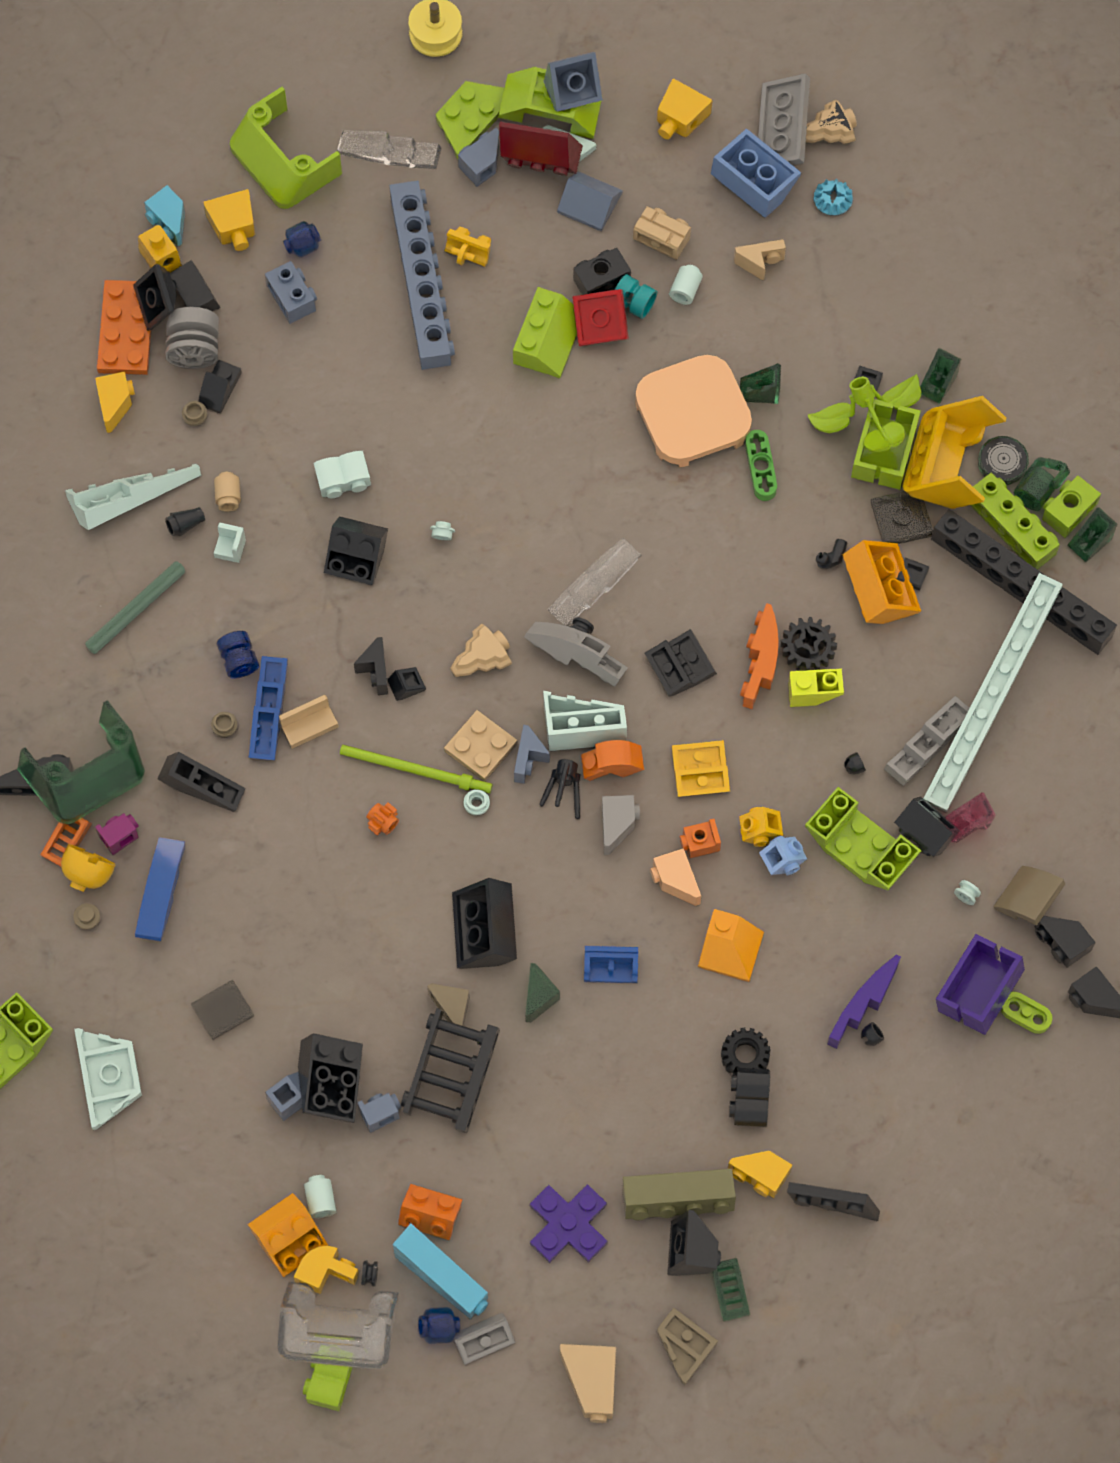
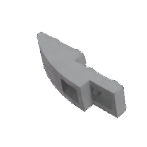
(569, 643)

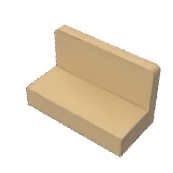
(308, 721)

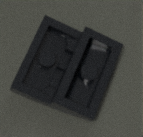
(680, 663)

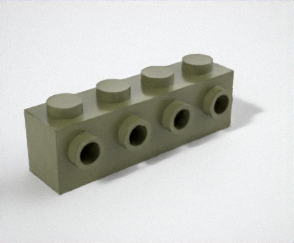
(678, 1192)

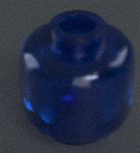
(302, 239)
(438, 1325)

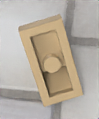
(754, 256)

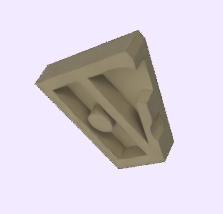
(685, 1344)

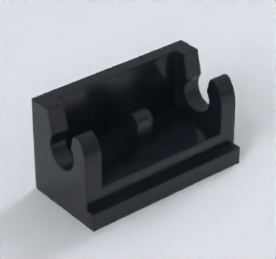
(193, 287)

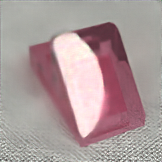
(972, 816)

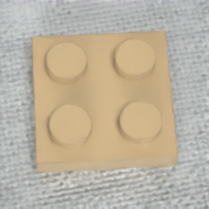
(480, 745)

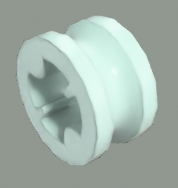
(967, 892)

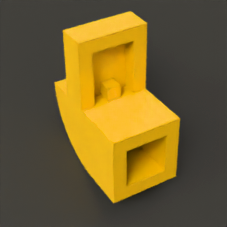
(321, 1262)

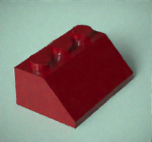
(539, 148)

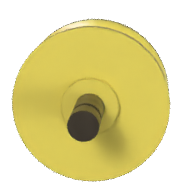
(435, 27)

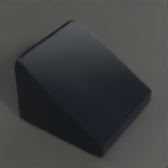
(406, 683)

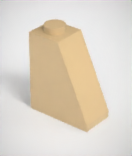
(592, 1378)

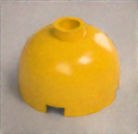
(85, 868)

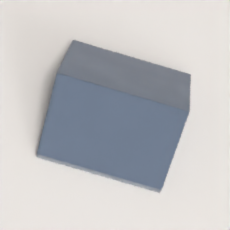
(573, 81)
(588, 200)

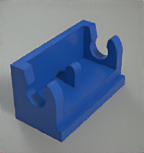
(611, 964)

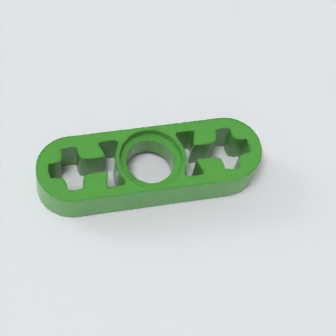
(765, 455)

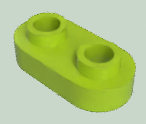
(1027, 1011)

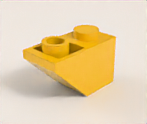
(762, 1170)

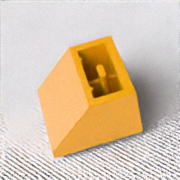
(287, 1233)

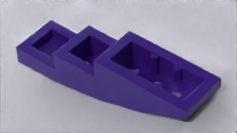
(869, 995)

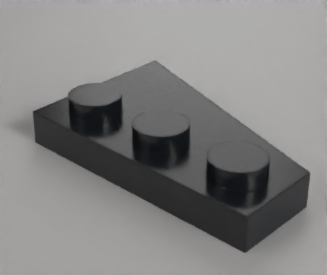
(834, 1200)

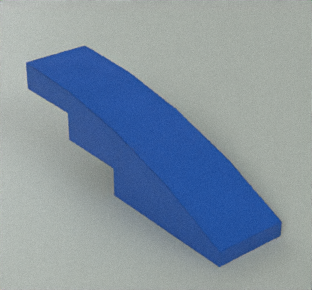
(268, 708)
(159, 889)

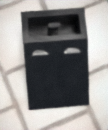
(329, 1076)

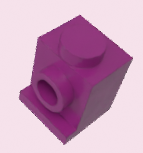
(118, 832)

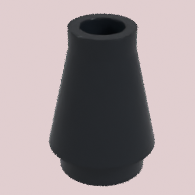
(183, 521)

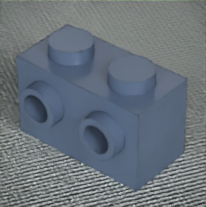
(290, 292)

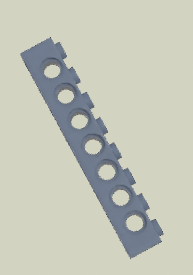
(431, 353)

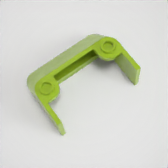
(282, 179)

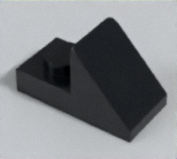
(219, 386)
(374, 662)

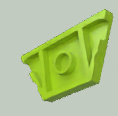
(469, 113)

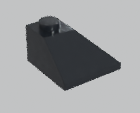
(155, 295)
(692, 1246)

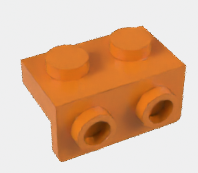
(429, 1211)

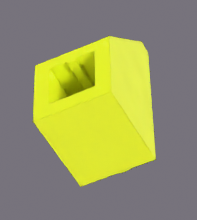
(814, 686)

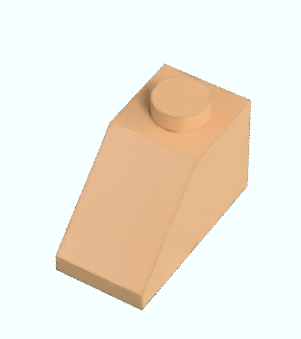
(676, 876)

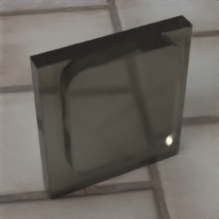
(222, 1009)

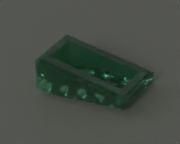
(739, 1287)

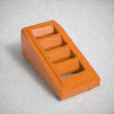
(57, 834)

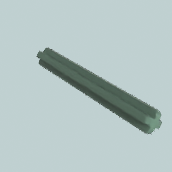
(135, 607)

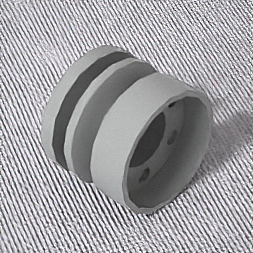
(192, 338)

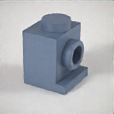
(379, 1111)

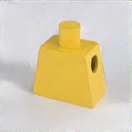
(682, 110)
(231, 218)
(158, 247)

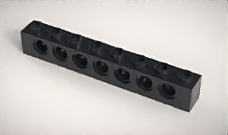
(1017, 579)

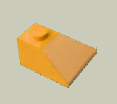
(730, 946)

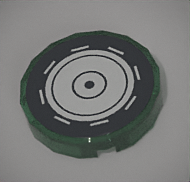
(1004, 459)

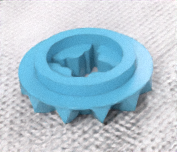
(840, 204)

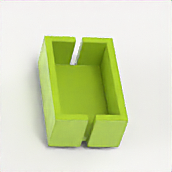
(890, 464)

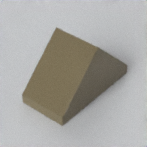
(451, 1001)

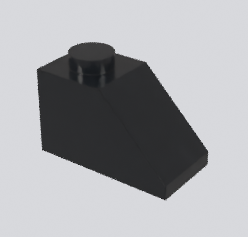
(1095, 995)

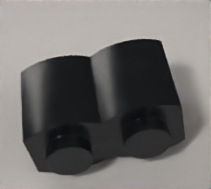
(751, 1097)

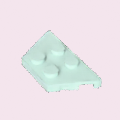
(108, 1075)

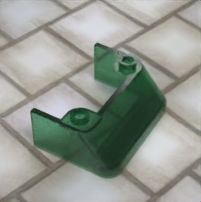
(93, 784)

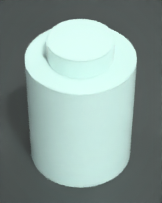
(686, 284)
(320, 1197)

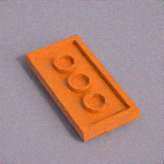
(123, 333)

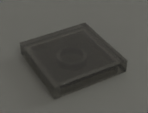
(901, 518)

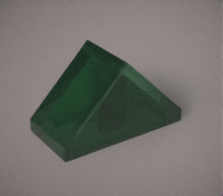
(940, 375)
(762, 385)
(1093, 535)
(541, 993)

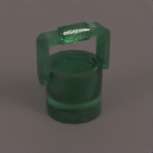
(1039, 484)

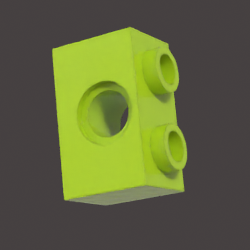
(1066, 519)

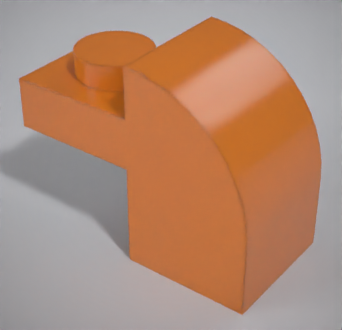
(613, 757)

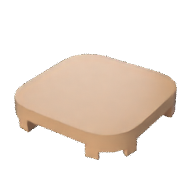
(693, 409)

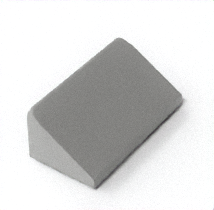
(483, 1338)

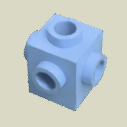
(783, 855)

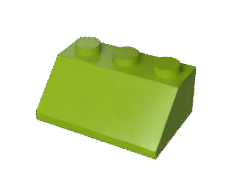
(546, 334)

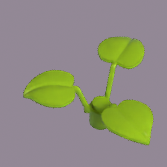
(863, 393)

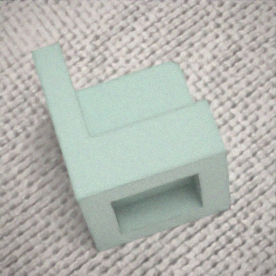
(230, 542)

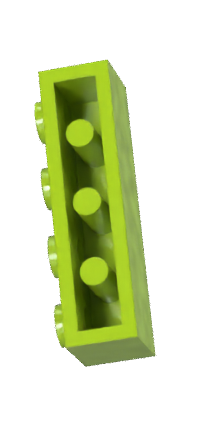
(1014, 522)

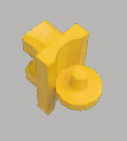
(466, 247)

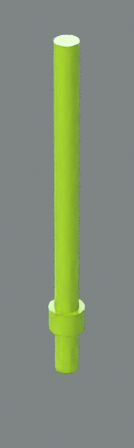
(464, 782)

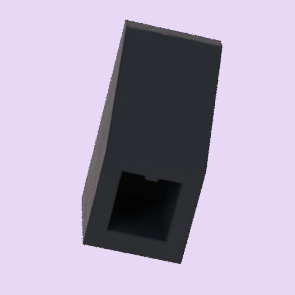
(1066, 939)

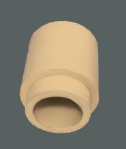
(227, 491)

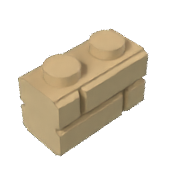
(662, 232)

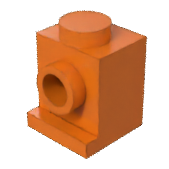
(709, 844)

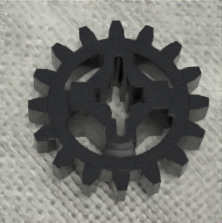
(815, 636)

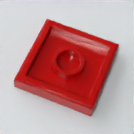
(600, 317)

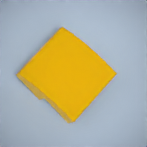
(700, 768)

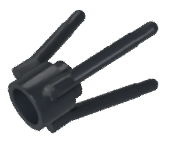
(564, 775)

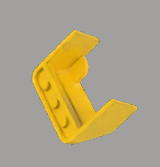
(940, 450)

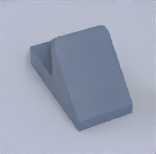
(529, 750)

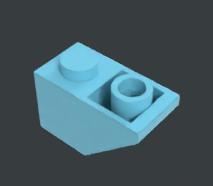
(167, 211)

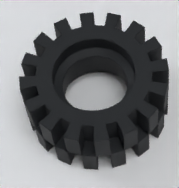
(740, 1038)

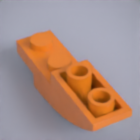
(764, 654)

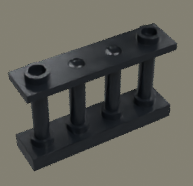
(469, 1090)

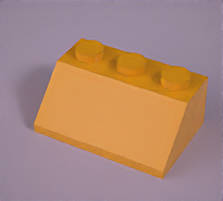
(874, 576)

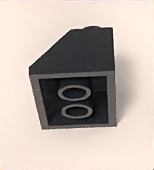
(484, 924)

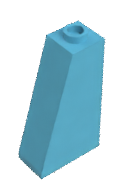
(440, 1272)

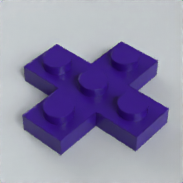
(568, 1223)

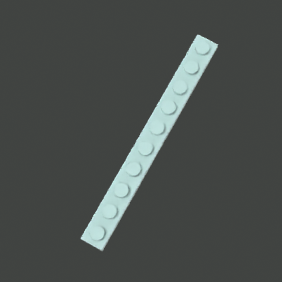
(992, 692)

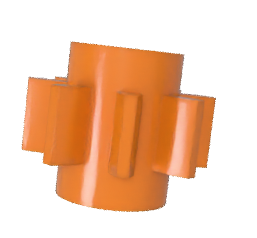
(382, 818)

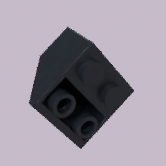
(355, 550)

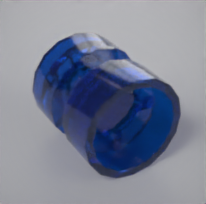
(237, 652)

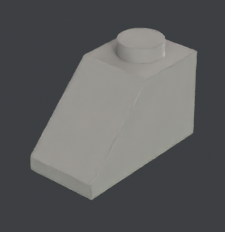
(618, 819)

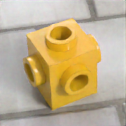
(760, 826)

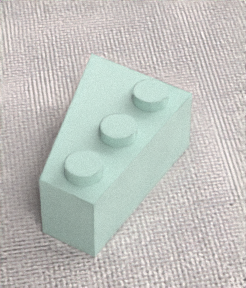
(582, 723)

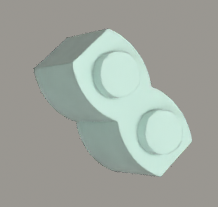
(342, 474)

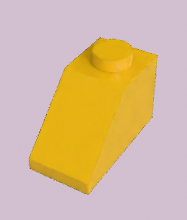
(114, 398)

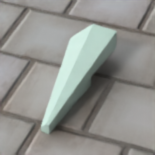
(115, 498)

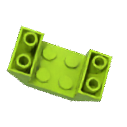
(528, 94)
(860, 842)
(21, 1036)

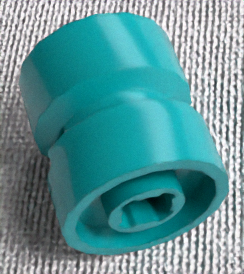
(643, 297)

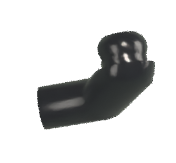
(834, 558)

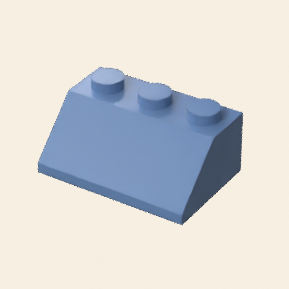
(755, 172)

